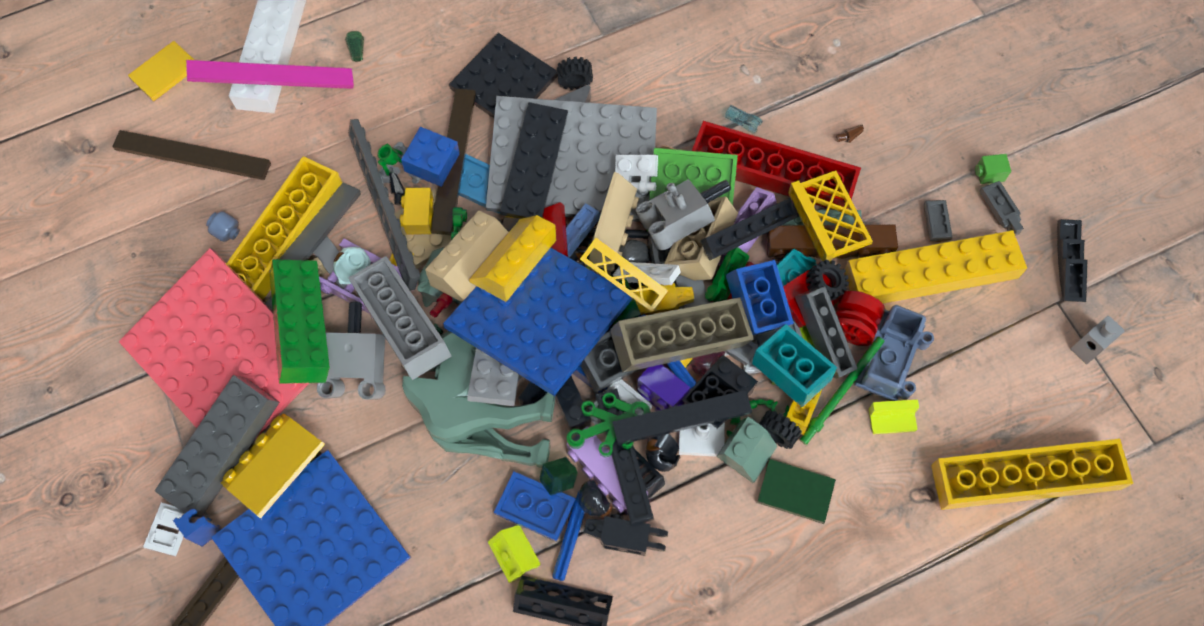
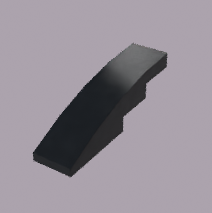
(1071, 260)

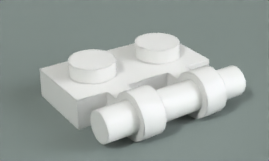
(638, 166)

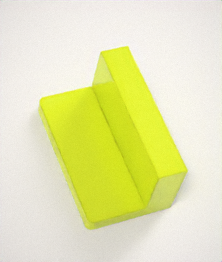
(893, 416)
(513, 552)

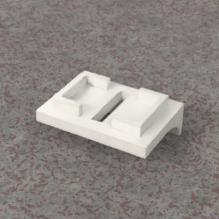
(163, 540)

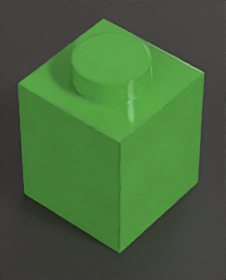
(993, 168)

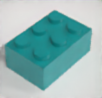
(794, 365)

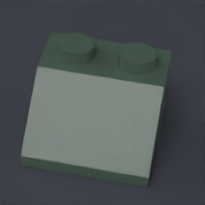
(748, 449)

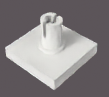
(702, 440)

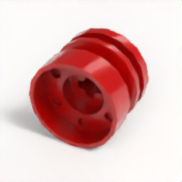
(859, 317)

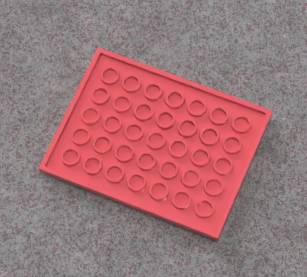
(204, 335)

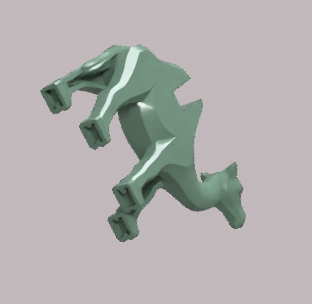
(464, 424)

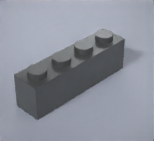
(826, 329)

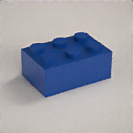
(761, 296)

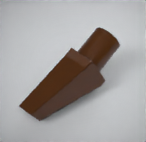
(850, 134)

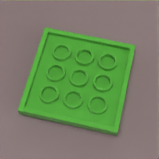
(700, 168)

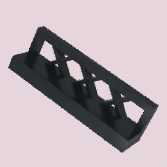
(561, 607)

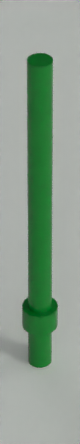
(816, 424)

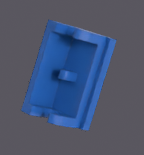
(197, 532)

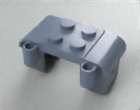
(889, 367)

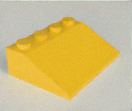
(271, 464)

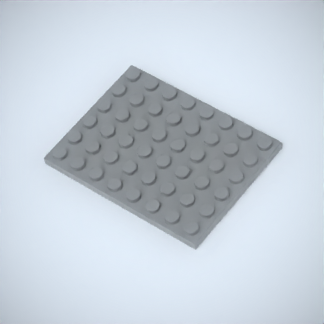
(586, 153)

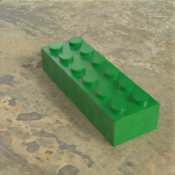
(298, 322)

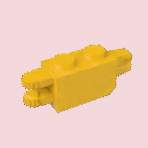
(671, 301)

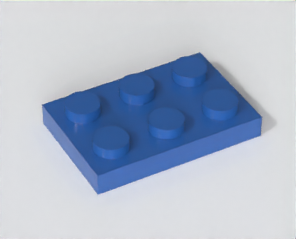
(533, 508)

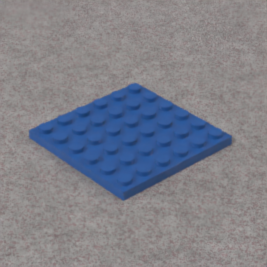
(544, 323)
(312, 548)

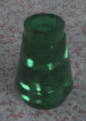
(355, 45)

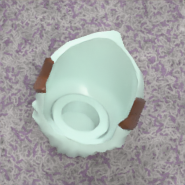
(349, 262)

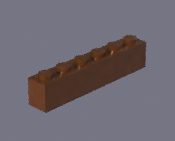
(786, 238)

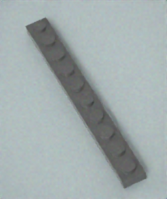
(384, 208)

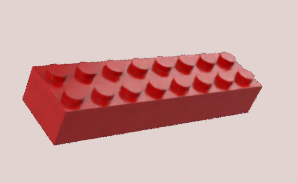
(775, 164)

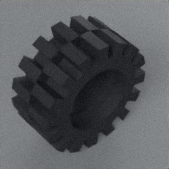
(574, 73)
(835, 275)
(781, 429)

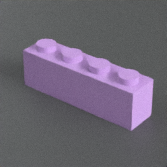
(757, 202)
(600, 469)

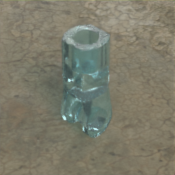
(742, 118)

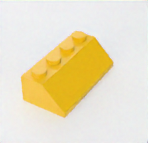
(515, 257)

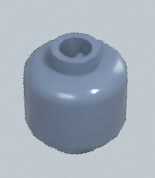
(223, 226)

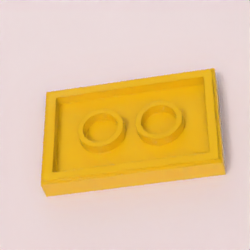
(161, 71)

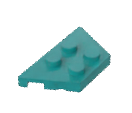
(794, 265)

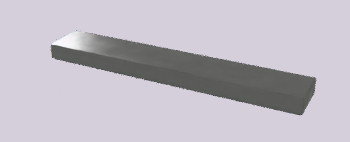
(322, 223)

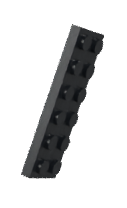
(534, 161)

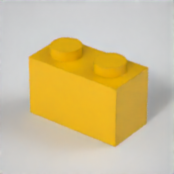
(417, 211)

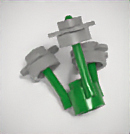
(390, 156)

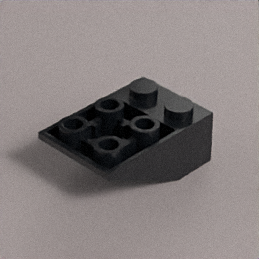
(721, 380)

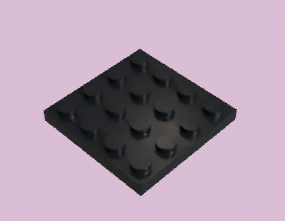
(503, 71)

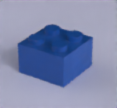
(430, 156)

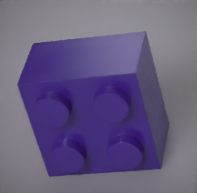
(661, 388)

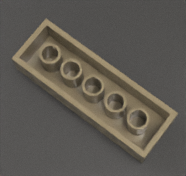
(681, 334)

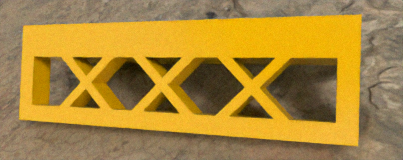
(628, 267)

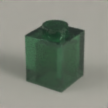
(558, 475)

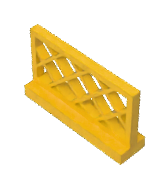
(812, 221)

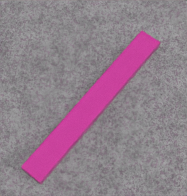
(269, 74)

